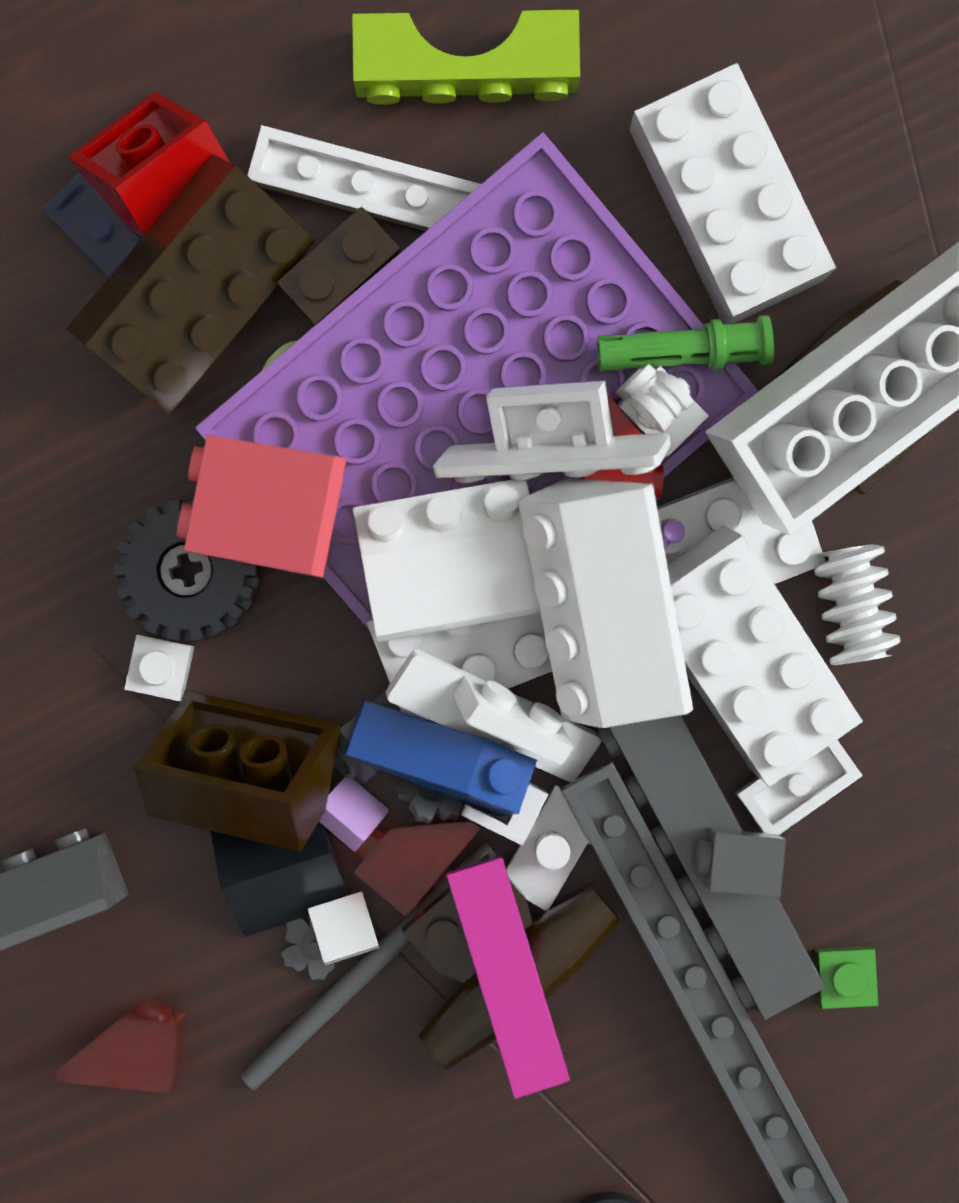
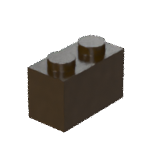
(338, 266)

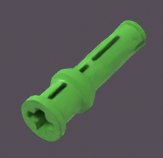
(713, 345)

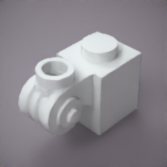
(660, 404)

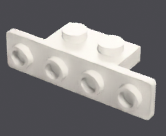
(551, 431)
(492, 713)

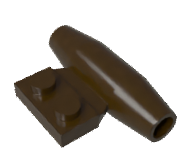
(558, 942)

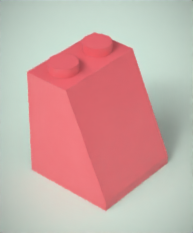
(262, 505)

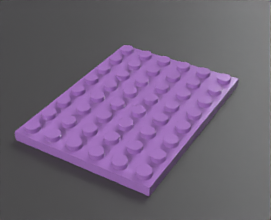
(479, 302)

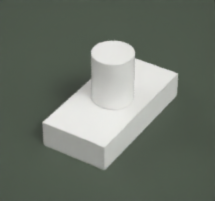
(548, 853)

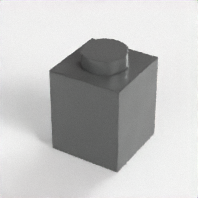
(741, 862)

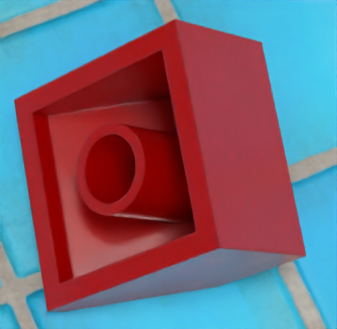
(146, 159)

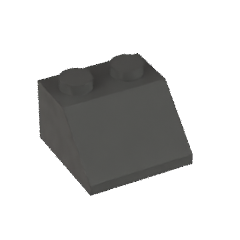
(57, 887)

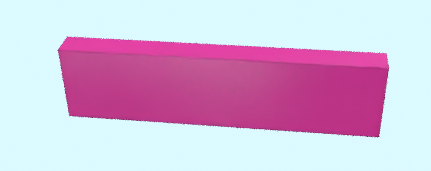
(508, 977)

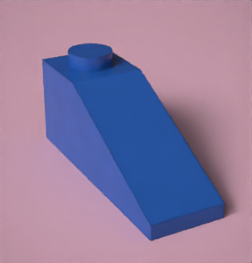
(441, 759)

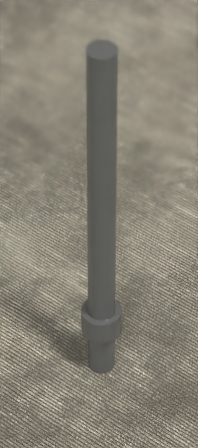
(346, 986)

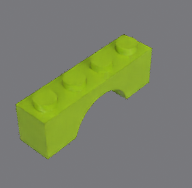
(397, 61)

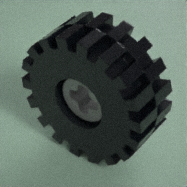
(167, 604)

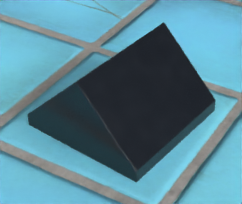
(274, 883)

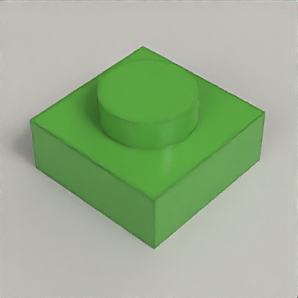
(848, 977)

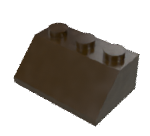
(240, 770)

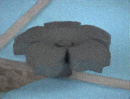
(428, 802)
(304, 950)

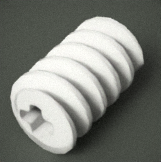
(857, 604)

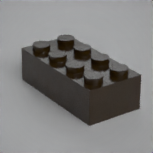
(191, 283)

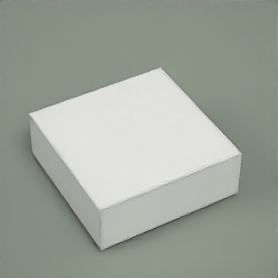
(343, 928)

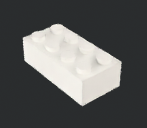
(731, 195)
(754, 659)

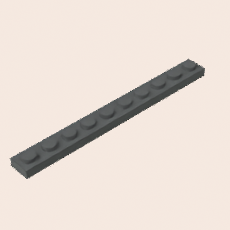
(700, 988)

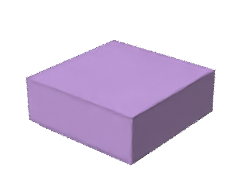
(352, 813)

